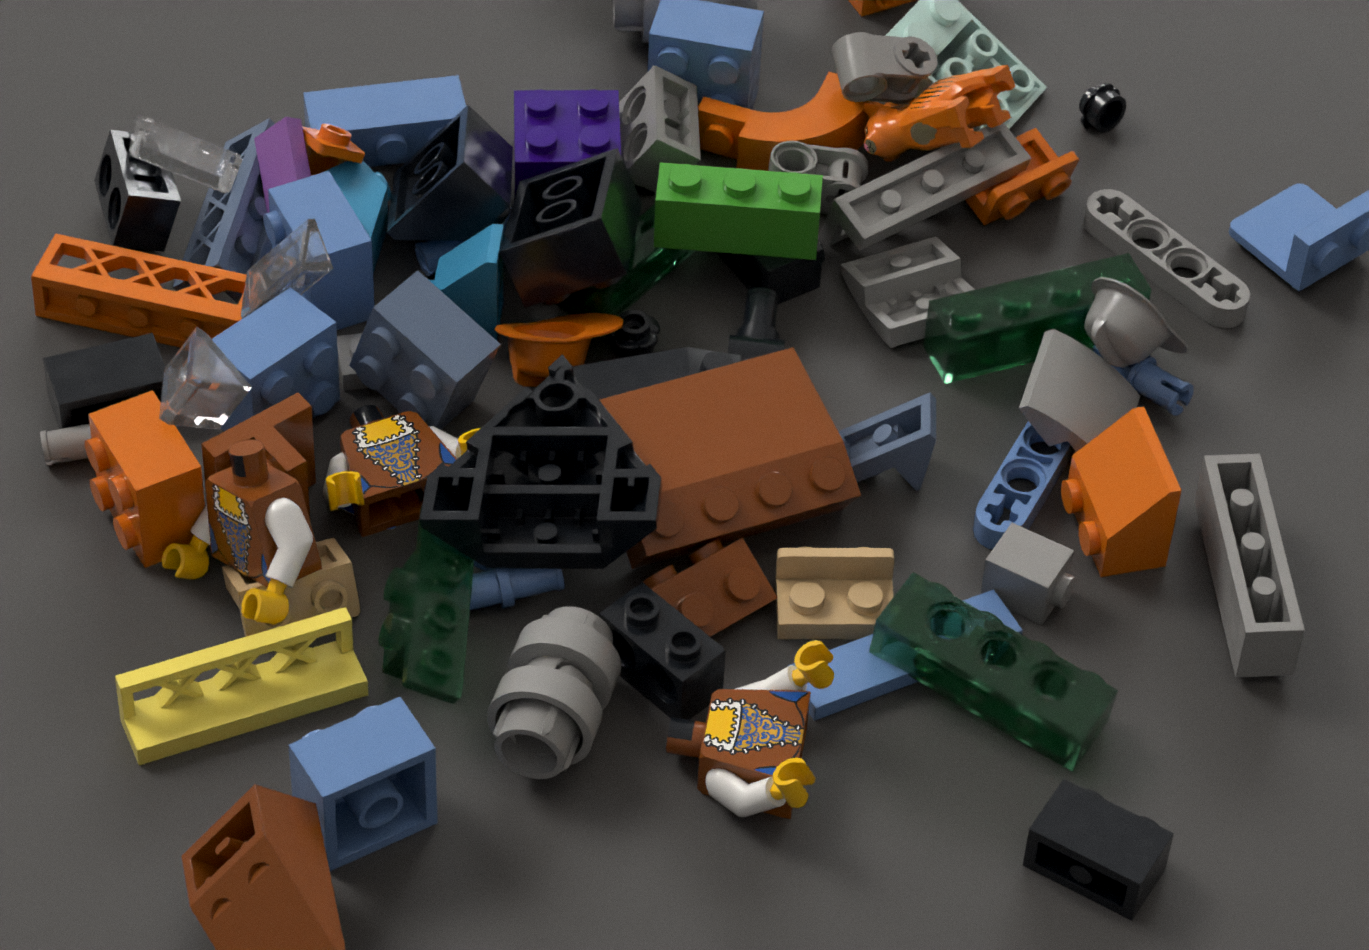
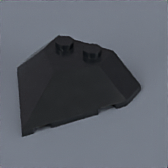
(545, 484)

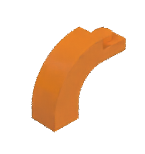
(752, 134)

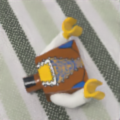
(387, 467)
(254, 525)
(757, 738)

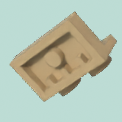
(831, 591)
(311, 595)

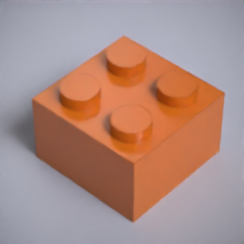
(144, 476)

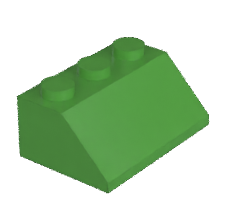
(737, 211)

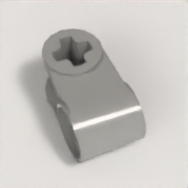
(882, 66)
(821, 160)

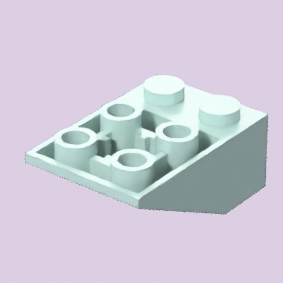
(966, 47)

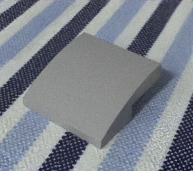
(898, 285)
(1073, 392)

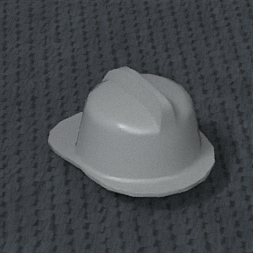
(1127, 324)

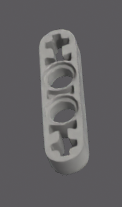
(1212, 295)

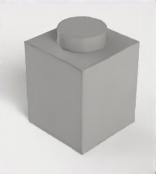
(1029, 573)

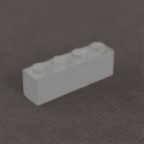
(1248, 566)

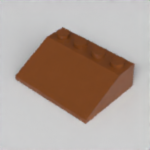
(735, 453)

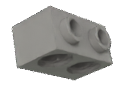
(658, 126)

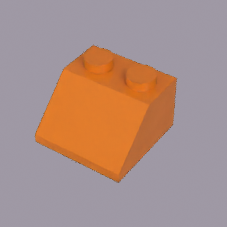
(1123, 497)

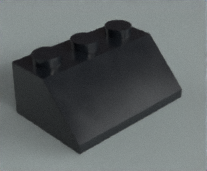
(453, 183)

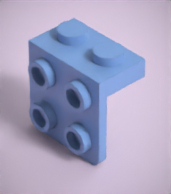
(1304, 234)

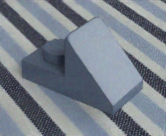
(895, 439)

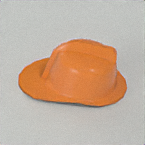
(542, 342)

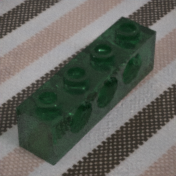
(1003, 697)

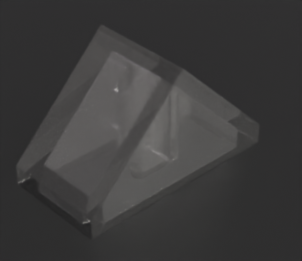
(201, 385)

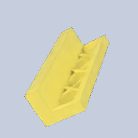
(241, 694)

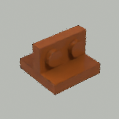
(286, 437)

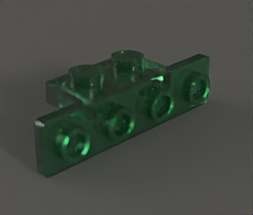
(428, 619)

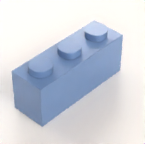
(388, 118)

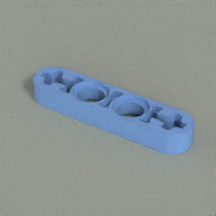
(1023, 506)

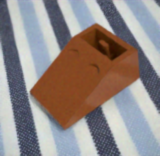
(264, 877)

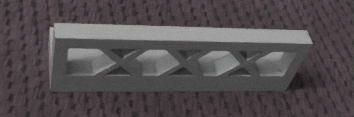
(924, 188)

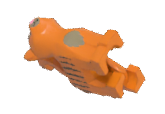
(939, 115)

